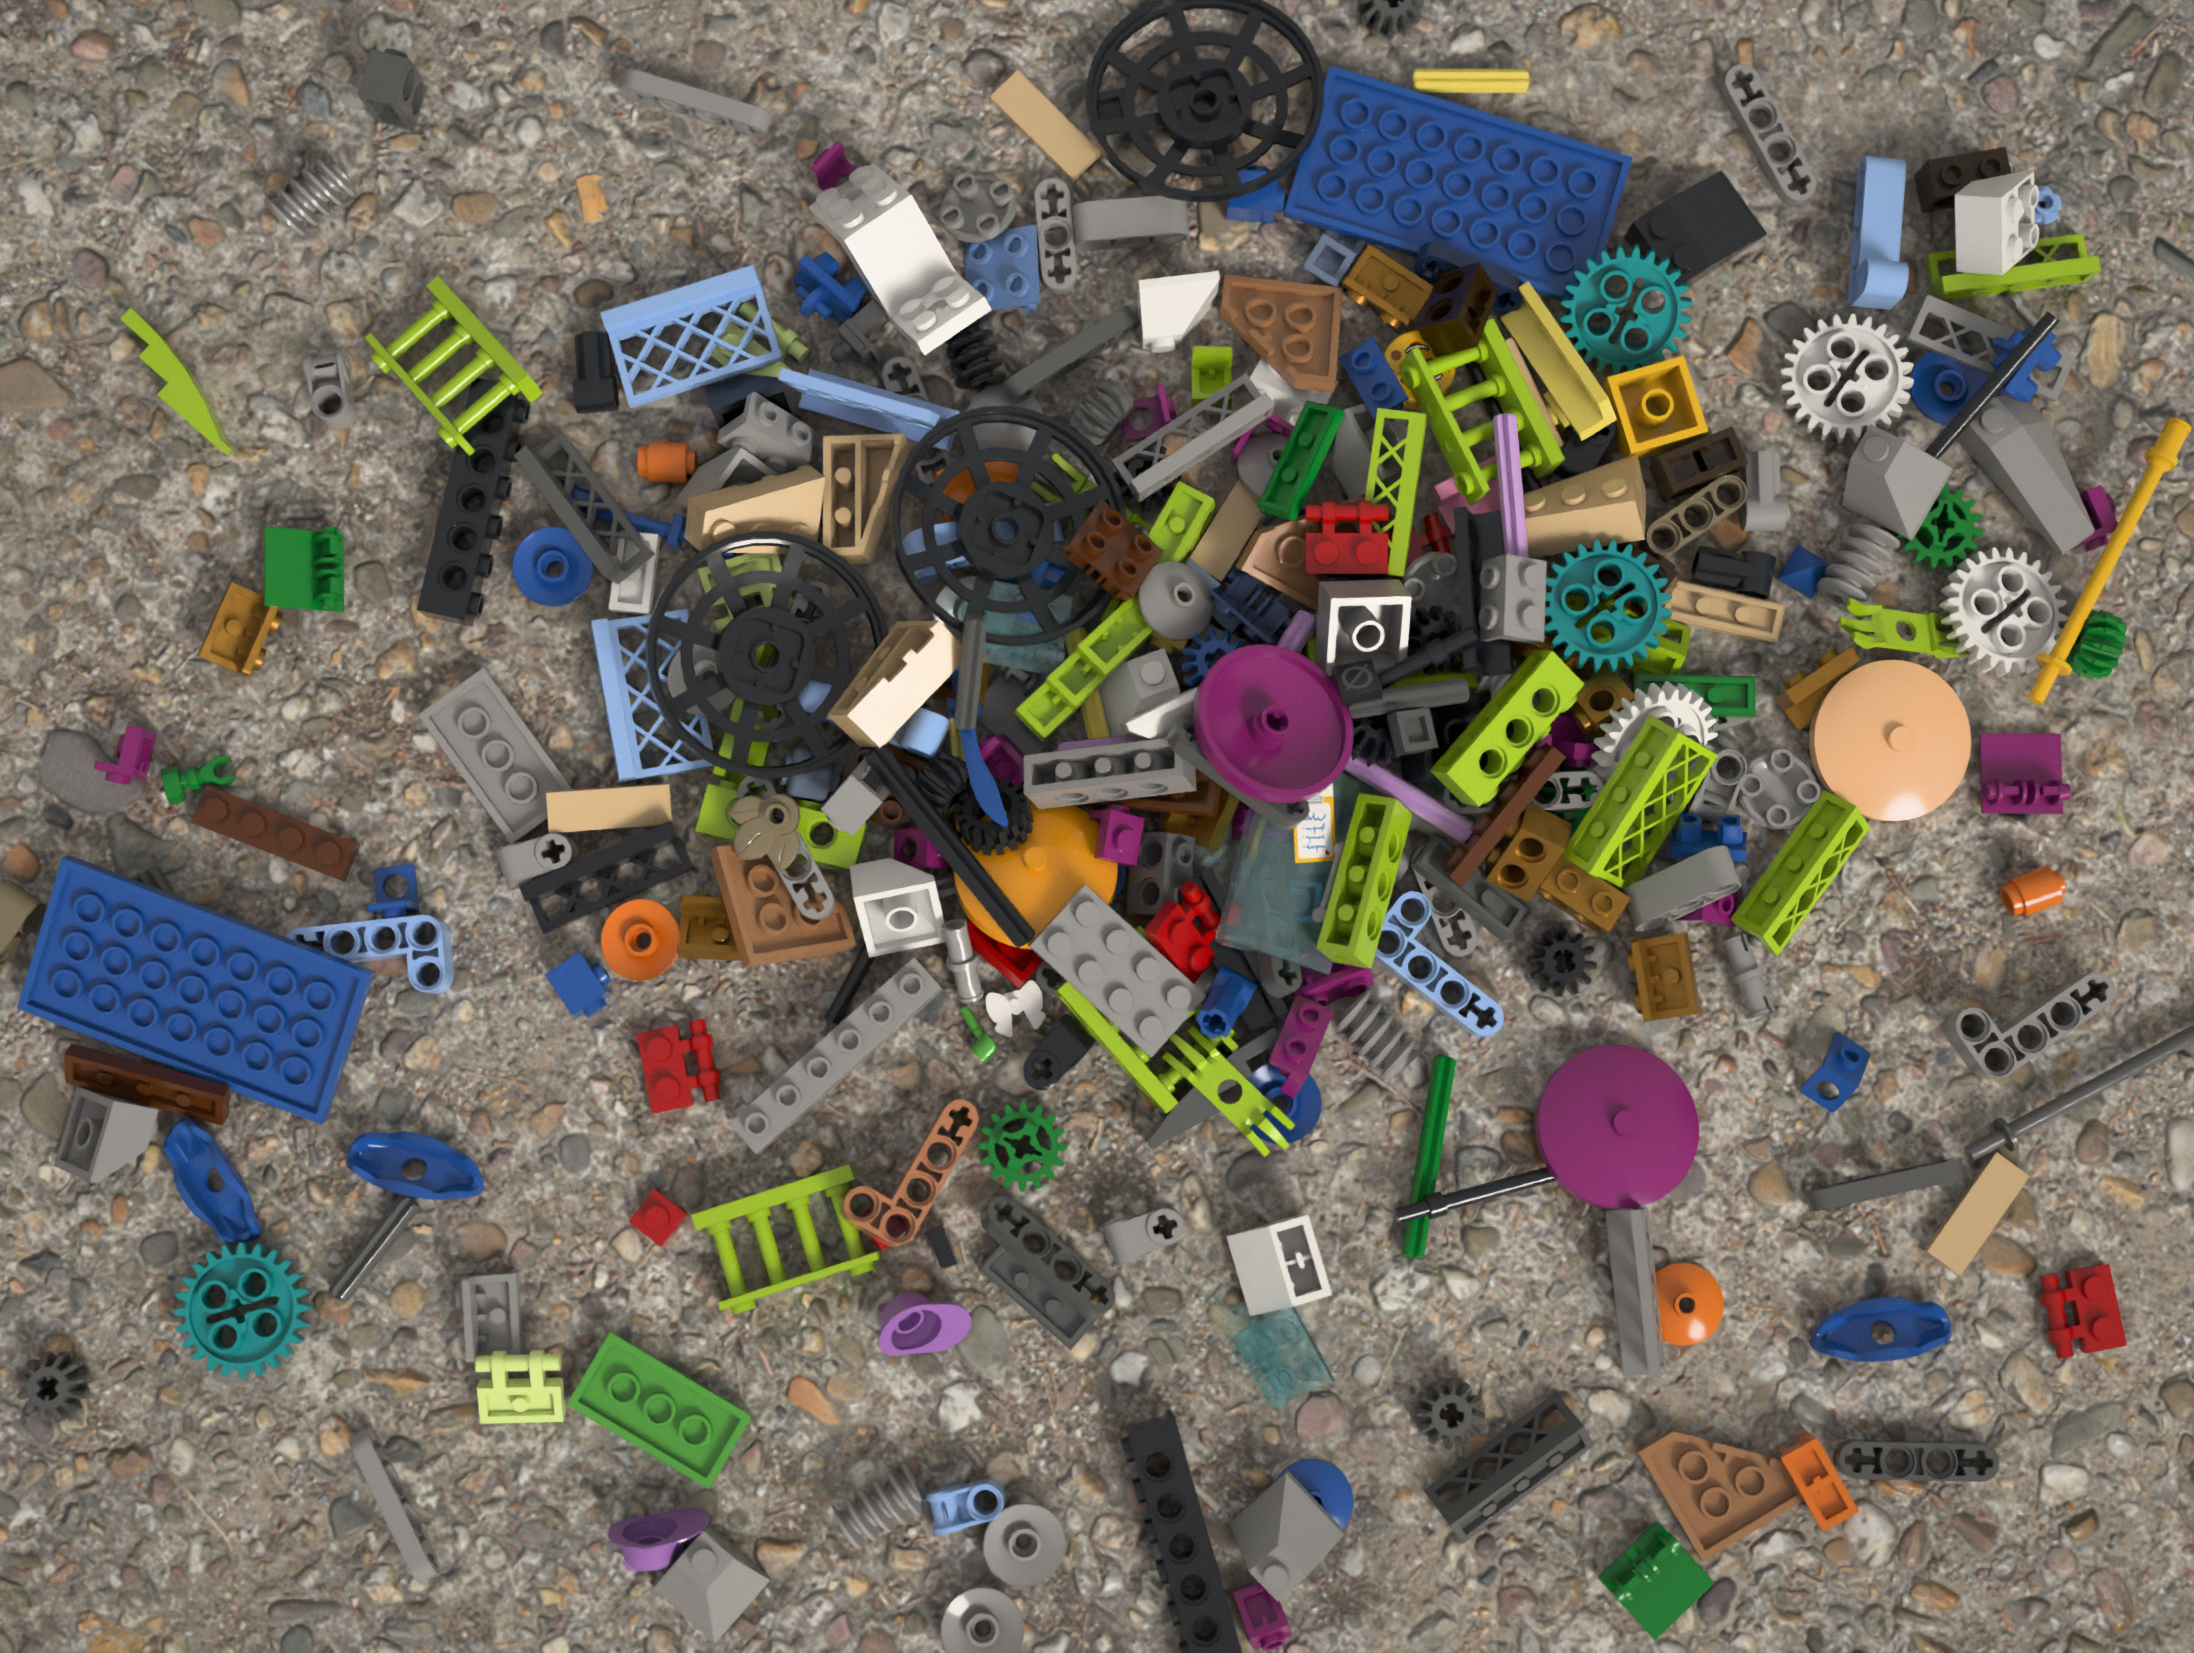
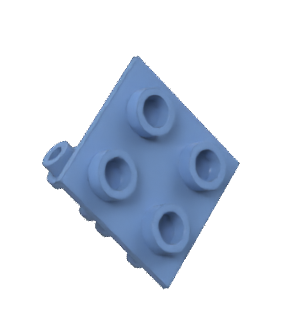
(1006, 269)

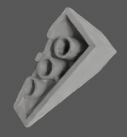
(2025, 462)

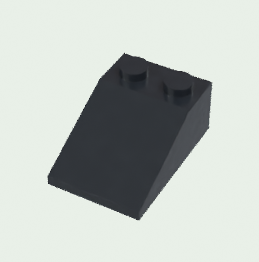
(1698, 228)

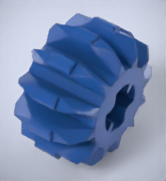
(1206, 651)

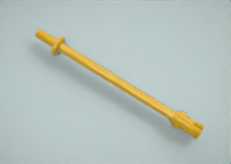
(2159, 460)

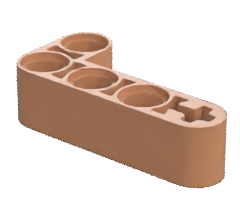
(919, 1169)

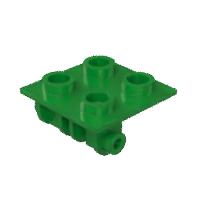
(304, 569)
(1656, 1580)

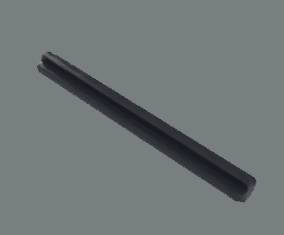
(950, 846)

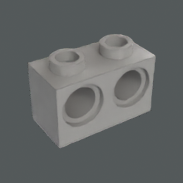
(855, 799)

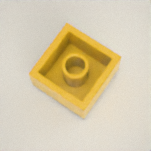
(1655, 408)

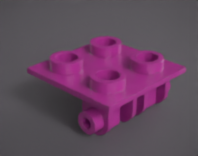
(2021, 774)

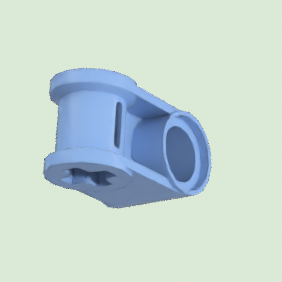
(962, 1505)

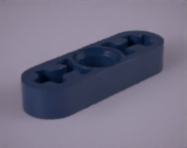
(1449, 257)

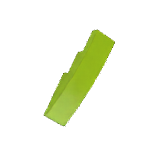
(183, 389)
(1085, 670)

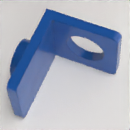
(395, 907)
(1841, 1066)

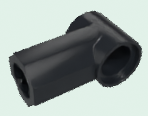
(595, 384)
(1745, 572)

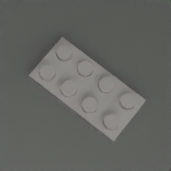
(495, 754)
(1117, 970)

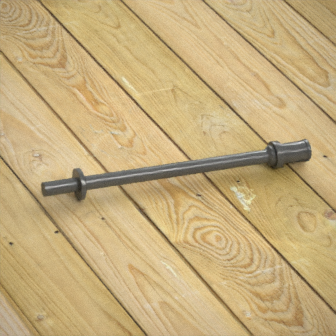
(2007, 1133)

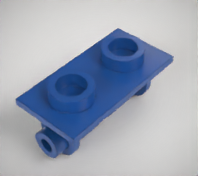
(1374, 378)

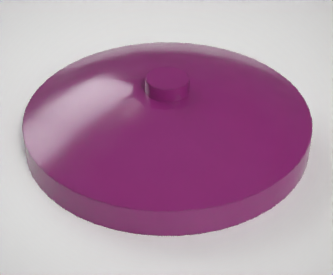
(1272, 724)
(1616, 1127)

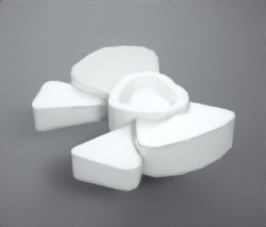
(1002, 1006)

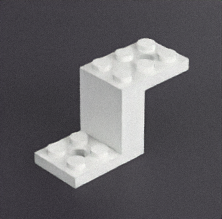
(899, 257)

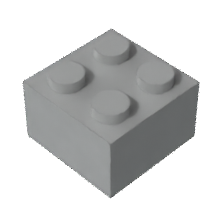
(1362, 623)

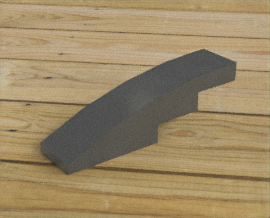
(1194, 1106)

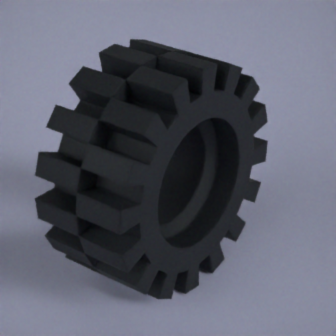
(992, 835)

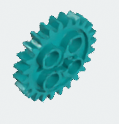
(1659, 322)
(1627, 634)
(234, 1275)

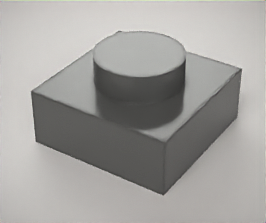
(1412, 731)

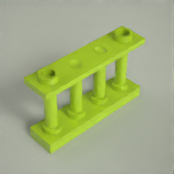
(467, 331)
(1502, 382)
(1130, 1057)
(757, 1210)

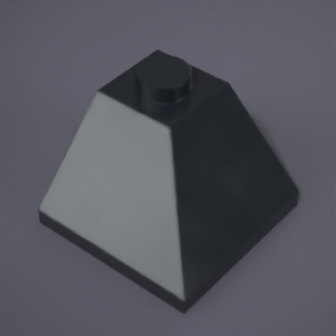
(729, 396)

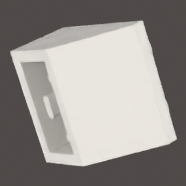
(1995, 223)
(1279, 1265)

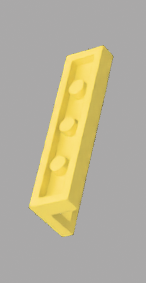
(1558, 365)

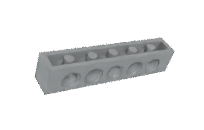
(835, 1056)

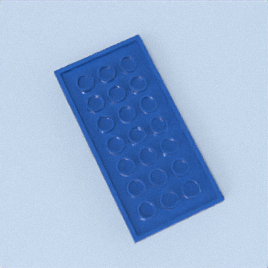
(1431, 170)
(195, 989)

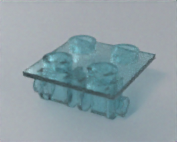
(1036, 658)
(1284, 1356)

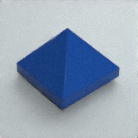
(1803, 571)

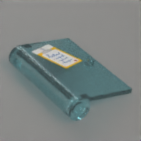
(1284, 876)

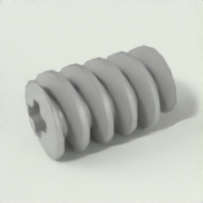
(311, 196)
(1855, 563)
(1377, 1036)
(880, 1507)

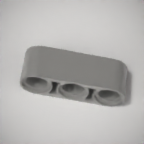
(1129, 223)
(1682, 888)

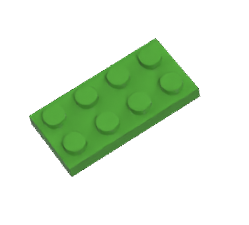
(660, 1409)

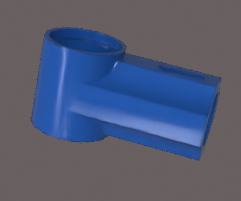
(1225, 1002)

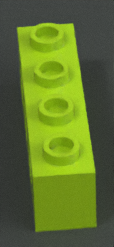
(1487, 732)
(718, 824)
(1364, 880)

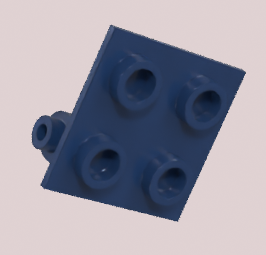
(1232, 602)

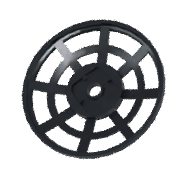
(1204, 79)
(1008, 503)
(741, 639)

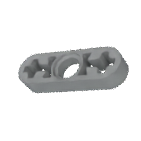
(1063, 208)
(1446, 932)

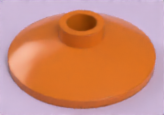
(622, 939)
(1690, 1281)

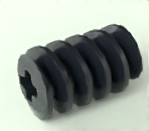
(972, 359)

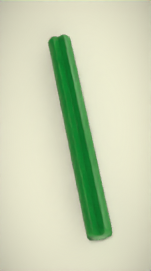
(1429, 1150)

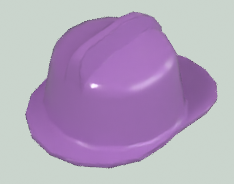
(918, 1326)
(658, 1539)

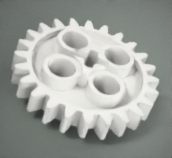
(1817, 360)
(1980, 583)
(1672, 705)

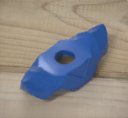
(192, 1156)
(382, 1156)
(1915, 1326)

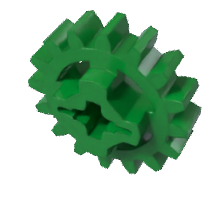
(1957, 524)
(1015, 1164)

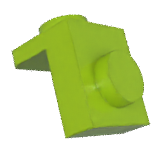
(1210, 373)

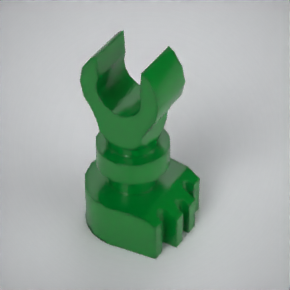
(176, 782)

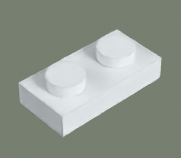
(637, 590)

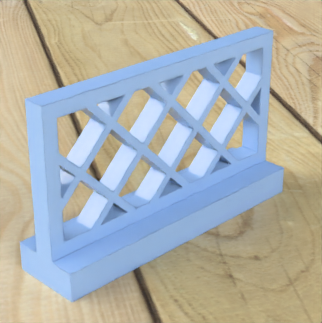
(685, 304)
(868, 405)
(618, 706)

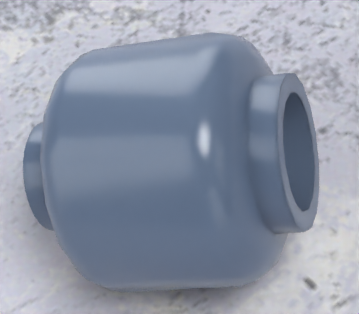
(812, 785)

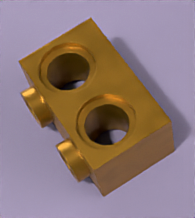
(1599, 691)
(1527, 852)
(1583, 896)

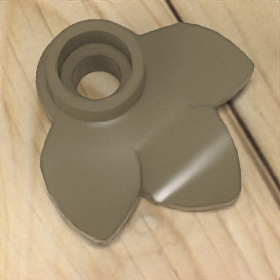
(762, 833)

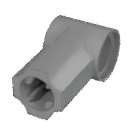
(1764, 505)

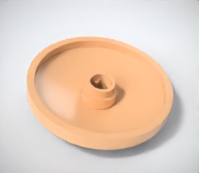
(1890, 739)

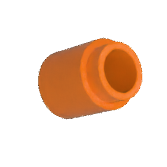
(667, 462)
(2033, 892)

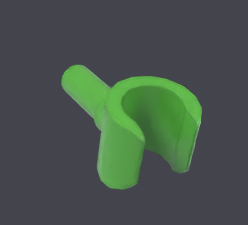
(984, 1047)

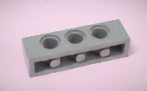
(1106, 774)

